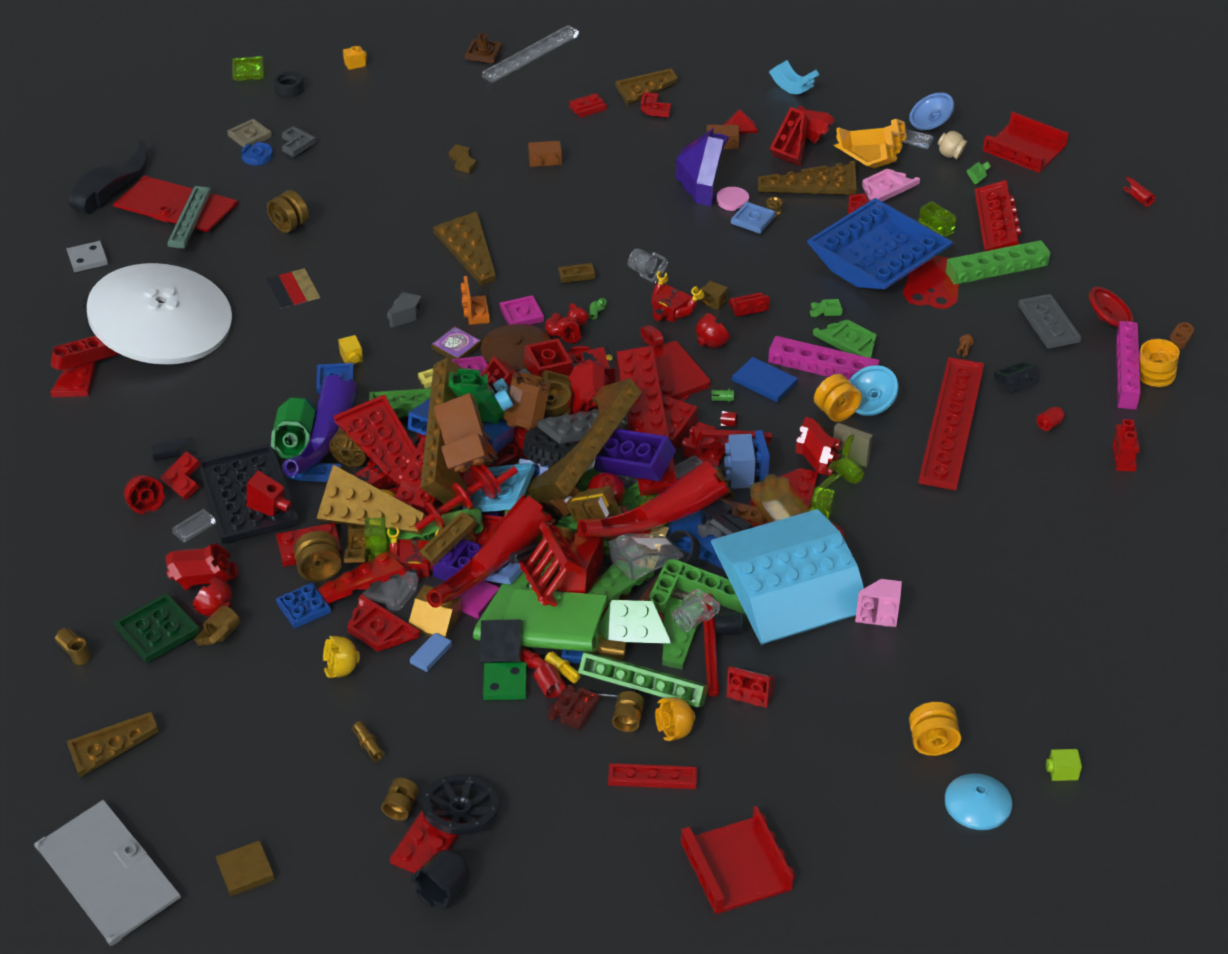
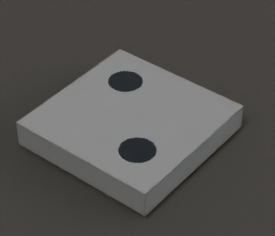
(87, 256)

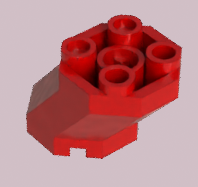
(816, 123)
(585, 384)
(817, 446)
(199, 565)

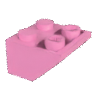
(879, 603)

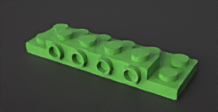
(403, 400)

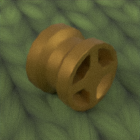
(775, 204)

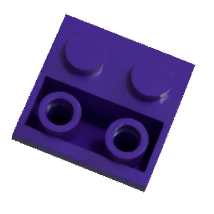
(455, 559)

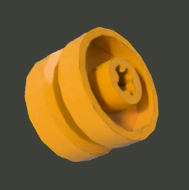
(837, 397)
(934, 728)

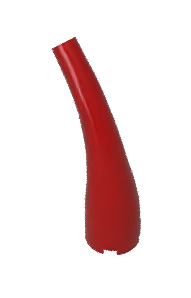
(682, 498)
(513, 532)

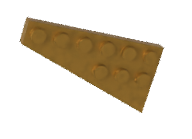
(813, 180)
(467, 243)
(352, 500)

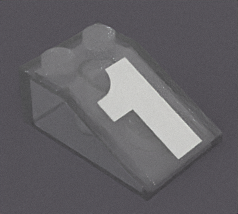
(642, 553)

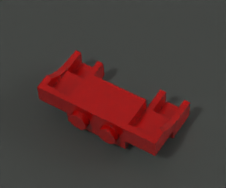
(410, 479)

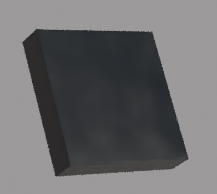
(501, 641)

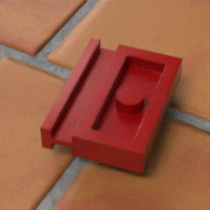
(588, 105)

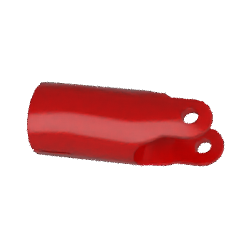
(1139, 192)

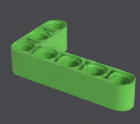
(688, 578)

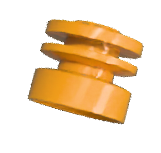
(1158, 362)

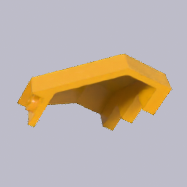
(873, 146)

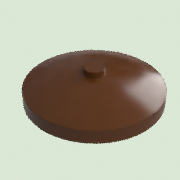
(509, 343)

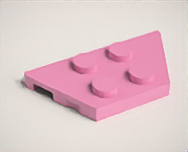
(887, 184)

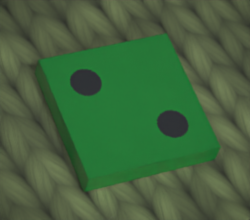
(504, 681)

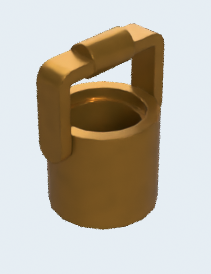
(218, 626)

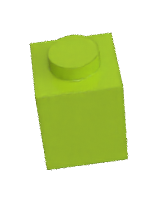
(1064, 764)

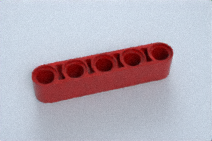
(80, 353)

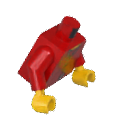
(671, 302)
(408, 554)

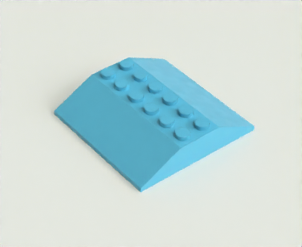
(791, 574)

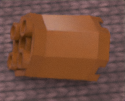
(529, 400)

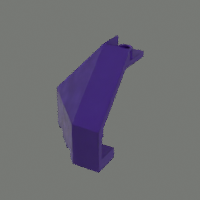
(698, 166)

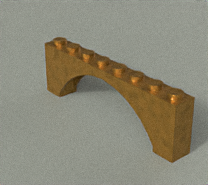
(436, 477)
(560, 479)

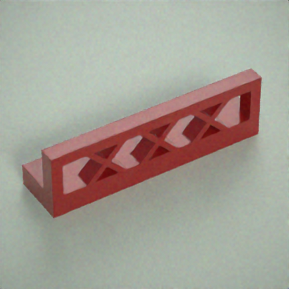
(717, 438)

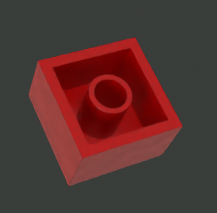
(547, 356)

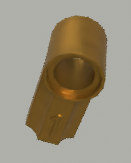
(73, 646)
(611, 648)

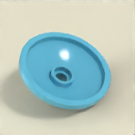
(872, 382)
(978, 809)

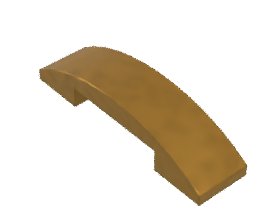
(356, 545)

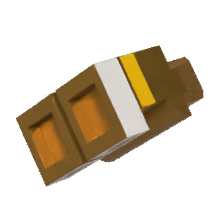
(591, 504)

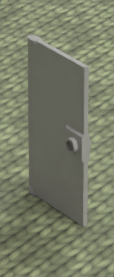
(107, 872)

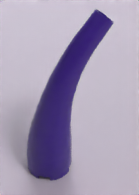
(335, 397)

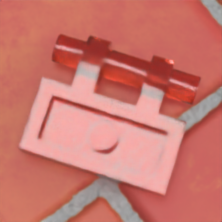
(579, 708)

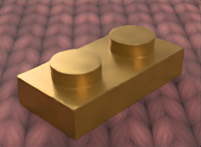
(576, 272)

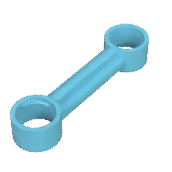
(503, 394)

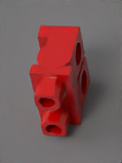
(1125, 446)

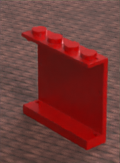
(1027, 143)
(738, 863)

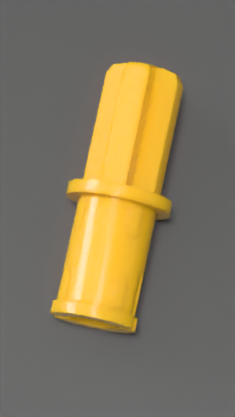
(563, 667)

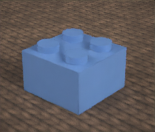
(740, 461)

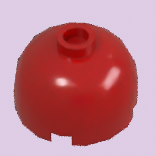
(711, 333)
(609, 479)
(144, 493)
(213, 597)

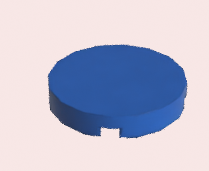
(257, 154)

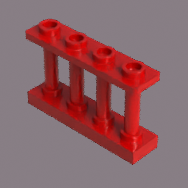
(563, 556)

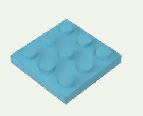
(510, 489)

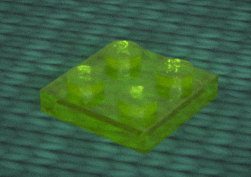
(247, 68)

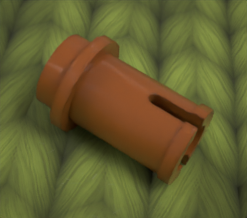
(965, 343)

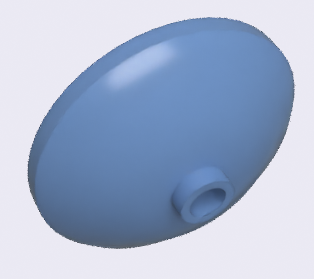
(932, 111)

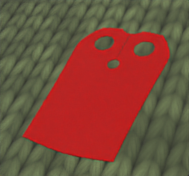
(934, 276)

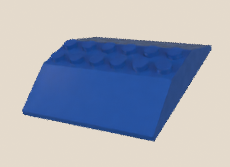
(876, 245)

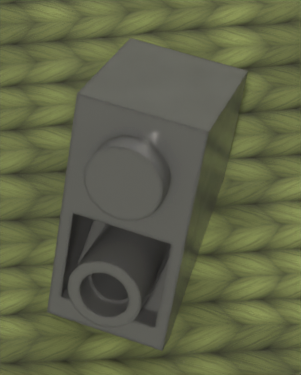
(405, 309)

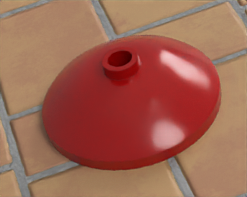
(1109, 306)

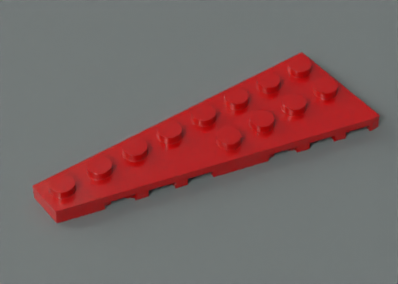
(380, 436)

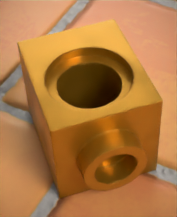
(714, 295)

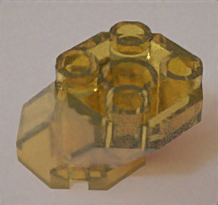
(776, 498)

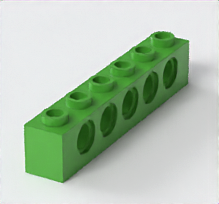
(997, 262)
(642, 678)

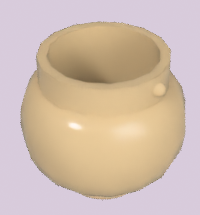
(952, 144)

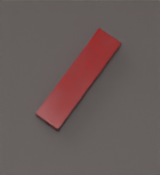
(652, 776)

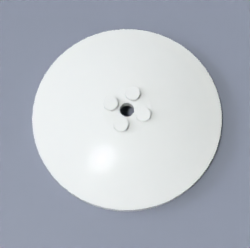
(133, 323)

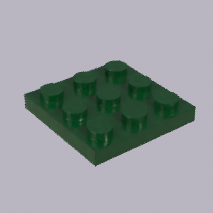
(156, 627)

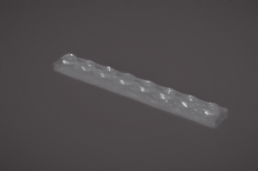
(529, 54)

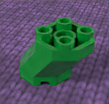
(471, 382)
(293, 427)

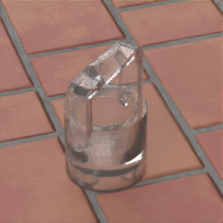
(646, 263)
(694, 611)

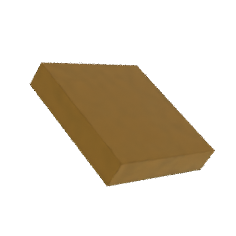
(245, 868)

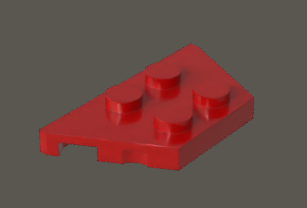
(379, 626)

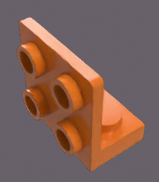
(474, 307)

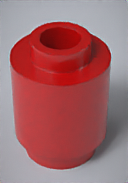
(1050, 418)

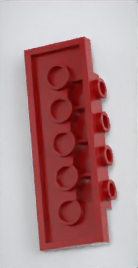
(997, 216)

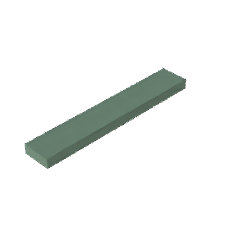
(189, 217)

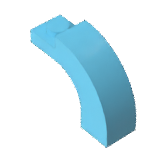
(791, 81)

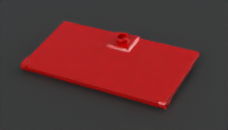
(167, 200)

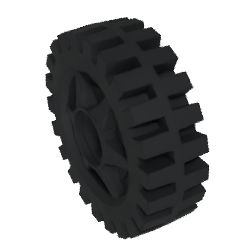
(544, 449)

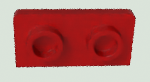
(749, 304)

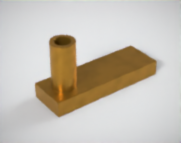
(448, 537)

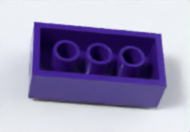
(635, 455)

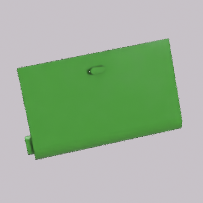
(565, 627)

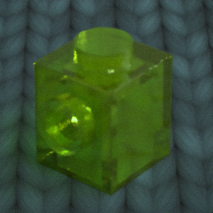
(823, 501)

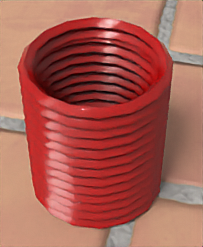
(549, 680)

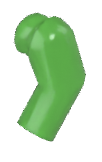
(596, 307)

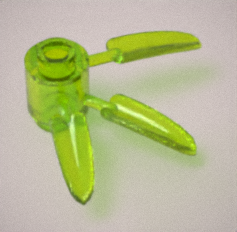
(845, 467)

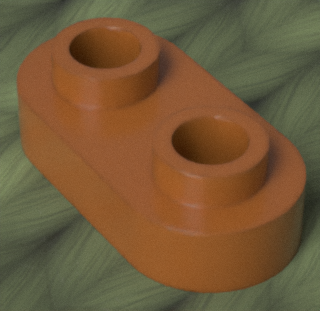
(1182, 334)

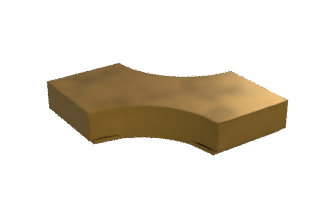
(460, 155)

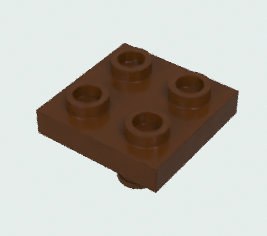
(483, 49)

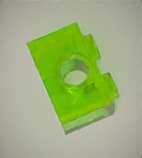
(937, 219)
(375, 537)

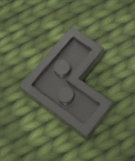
(297, 141)

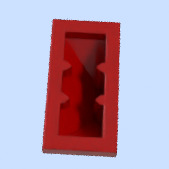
(745, 123)

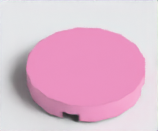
(732, 198)

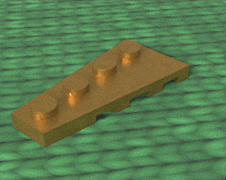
(633, 88)
(107, 743)

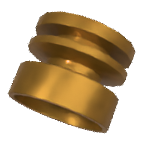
(346, 450)

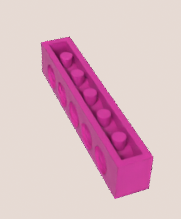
(816, 358)
(1127, 365)

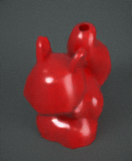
(568, 326)

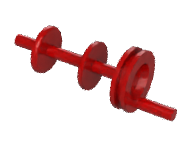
(484, 481)

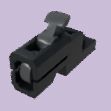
(719, 521)

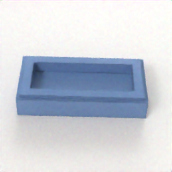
(430, 652)

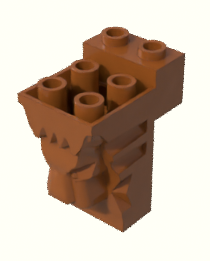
(463, 434)

